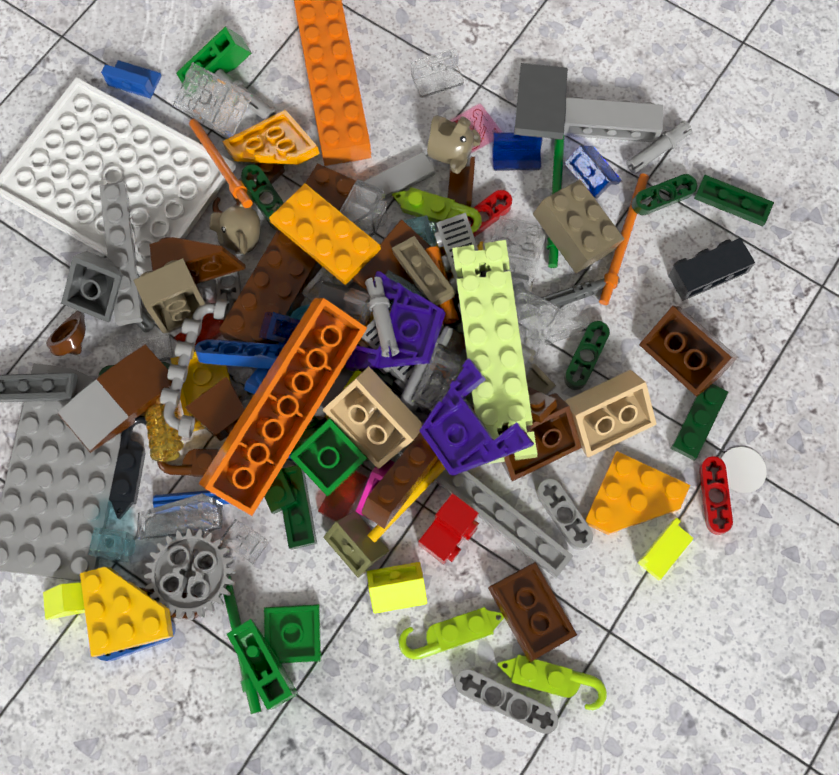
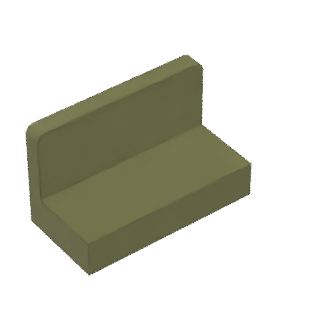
(351, 543)

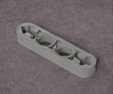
(504, 704)

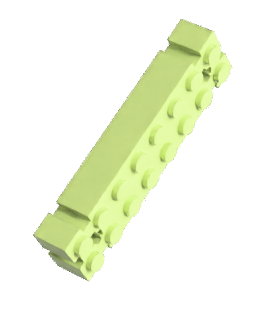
(494, 339)

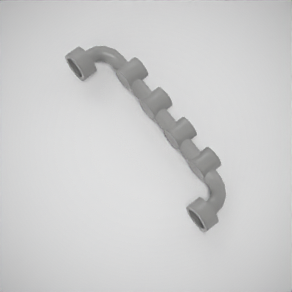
(178, 373)

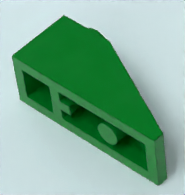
(222, 52)
(262, 665)

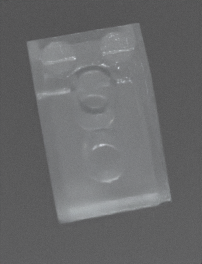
(366, 207)

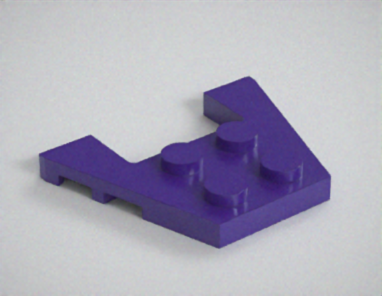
(415, 327)
(458, 433)

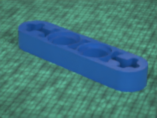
(237, 353)

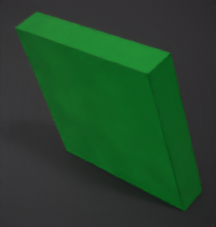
(294, 632)

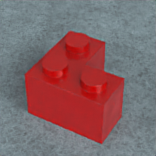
(451, 525)

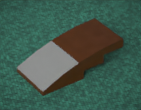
(116, 398)

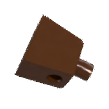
(217, 409)

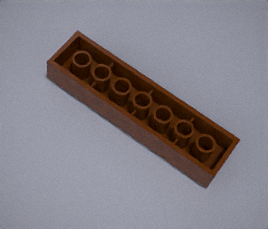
(282, 270)

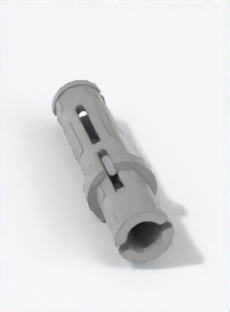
(256, 105)
(667, 141)
(379, 306)

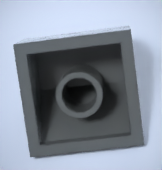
(92, 285)

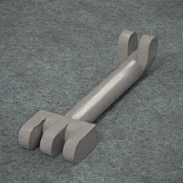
(443, 339)

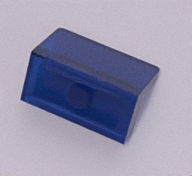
(516, 152)
(592, 170)

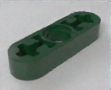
(250, 185)
(659, 203)
(572, 368)

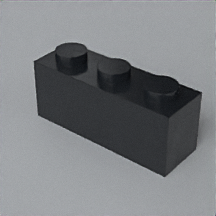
(711, 268)

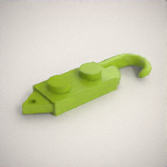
(435, 207)
(452, 633)
(552, 679)

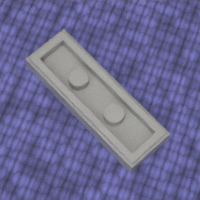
(403, 175)

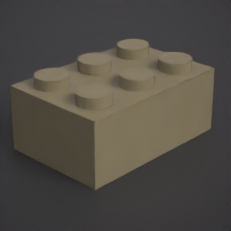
(578, 226)
(169, 294)

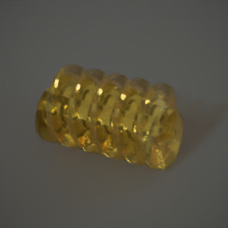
(163, 439)

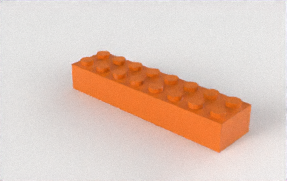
(333, 81)
(283, 406)

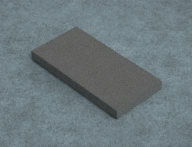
(541, 101)

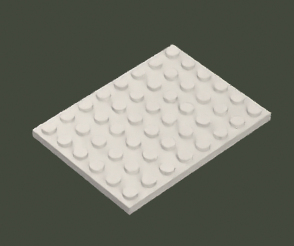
(102, 141)

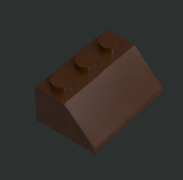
(688, 350)
(553, 440)

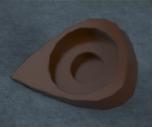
(68, 336)

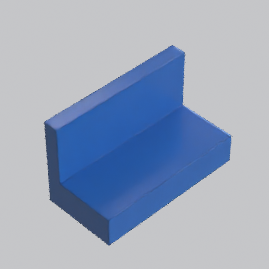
(131, 78)

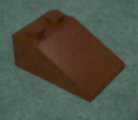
(202, 259)

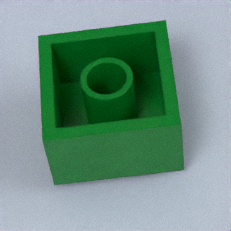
(329, 457)

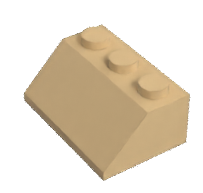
(612, 412)
(373, 418)

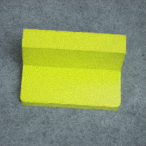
(665, 550)
(396, 587)

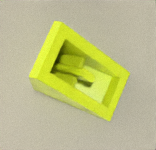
(63, 601)

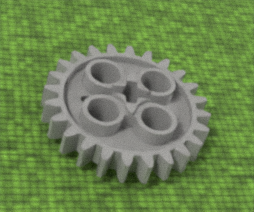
(165, 569)

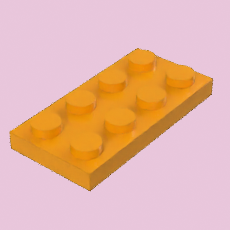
(325, 233)

